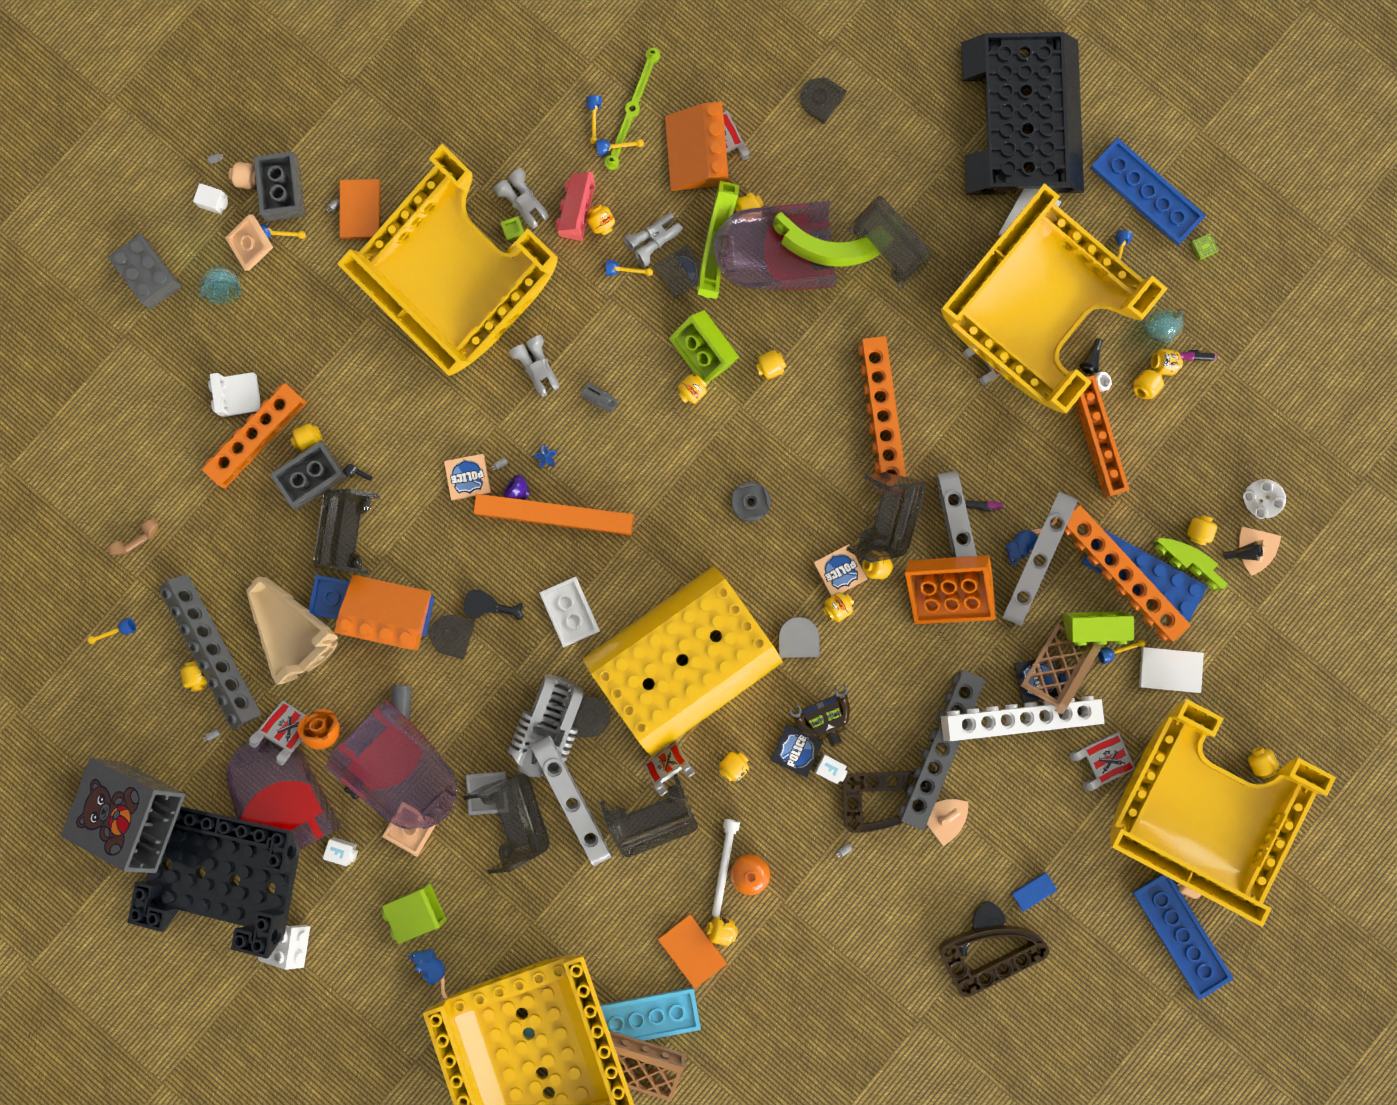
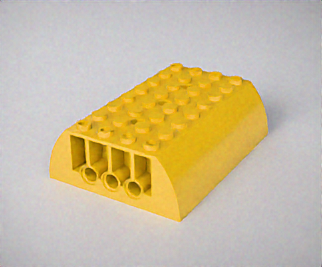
(688, 692)

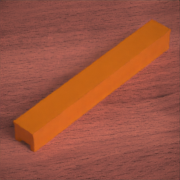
(554, 514)

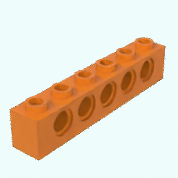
(265, 434)
(1101, 441)

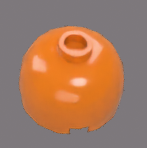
(319, 729)
(750, 874)

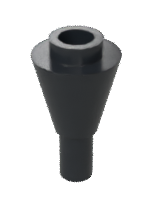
(1090, 363)
(1248, 552)

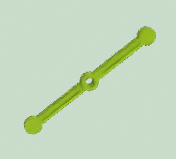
(652, 57)

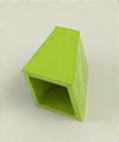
(414, 914)

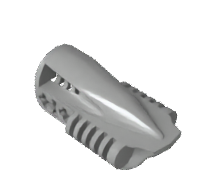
(550, 715)

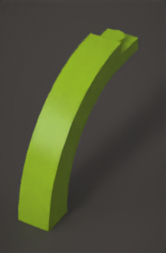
(723, 208)
(821, 251)

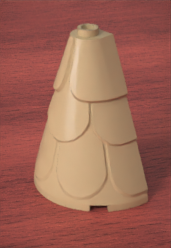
(288, 631)

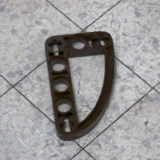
(881, 785)
(991, 967)

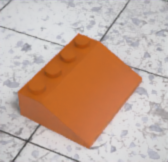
(697, 147)
(951, 589)
(383, 612)

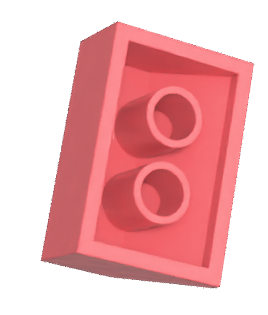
(575, 205)

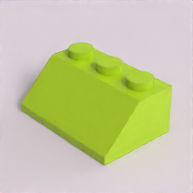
(703, 346)
(1099, 627)

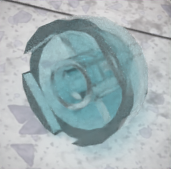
(220, 285)
(1164, 325)

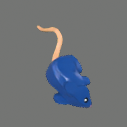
(1022, 543)
(431, 967)

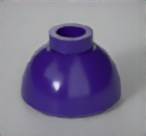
(517, 488)

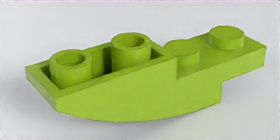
(1186, 556)

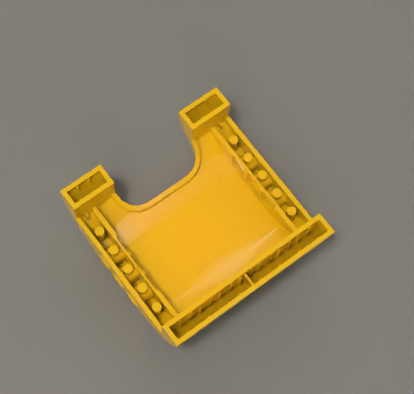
(444, 274)
(1036, 293)
(1208, 823)

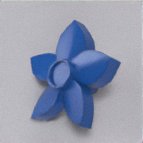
(545, 456)

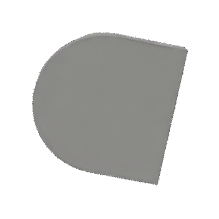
(799, 639)

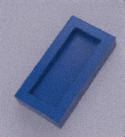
(1034, 891)

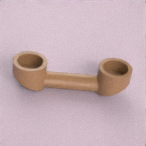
(149, 529)

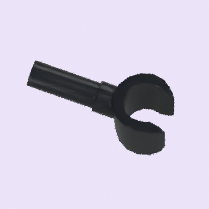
(351, 470)

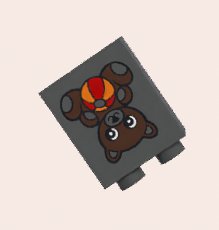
(123, 815)

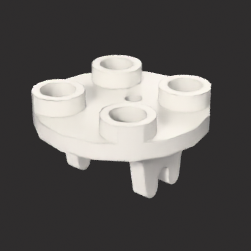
(1270, 506)

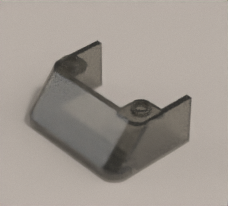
(893, 240)
(894, 518)
(339, 530)
(519, 818)
(653, 824)

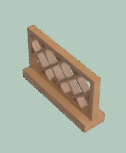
(1073, 680)
(652, 1054)

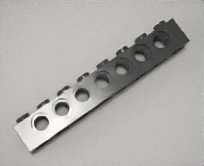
(203, 637)
(919, 819)

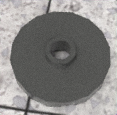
(753, 491)

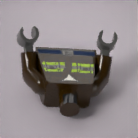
(824, 718)

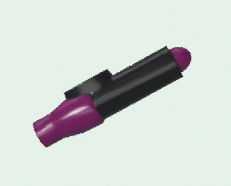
(1196, 355)
(985, 506)

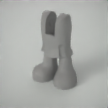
(525, 202)
(656, 235)
(538, 369)

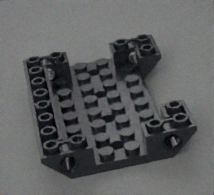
(1049, 110)
(224, 849)

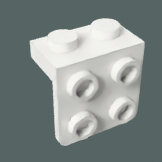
(234, 394)
(291, 950)

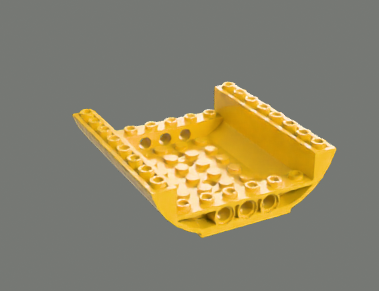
(493, 1061)

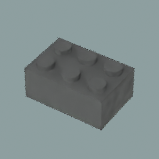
(279, 186)
(145, 271)
(308, 475)

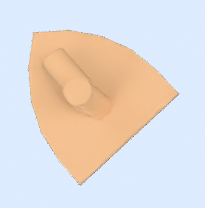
(1269, 543)
(948, 819)

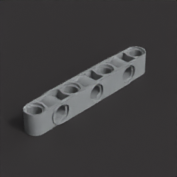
(955, 515)
(1046, 546)
(565, 788)

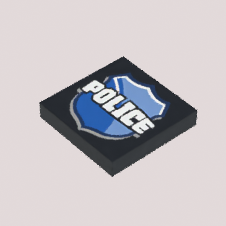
(1022, 670)
(796, 750)

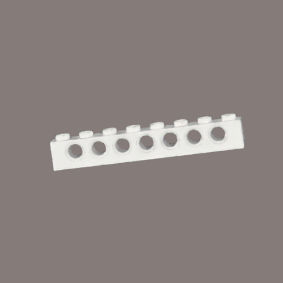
(952, 723)

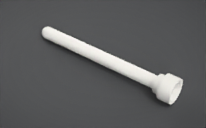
(731, 827)

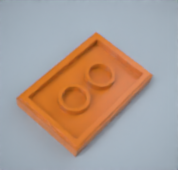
(359, 208)
(692, 951)

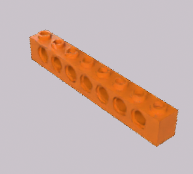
(878, 347)
(1176, 622)

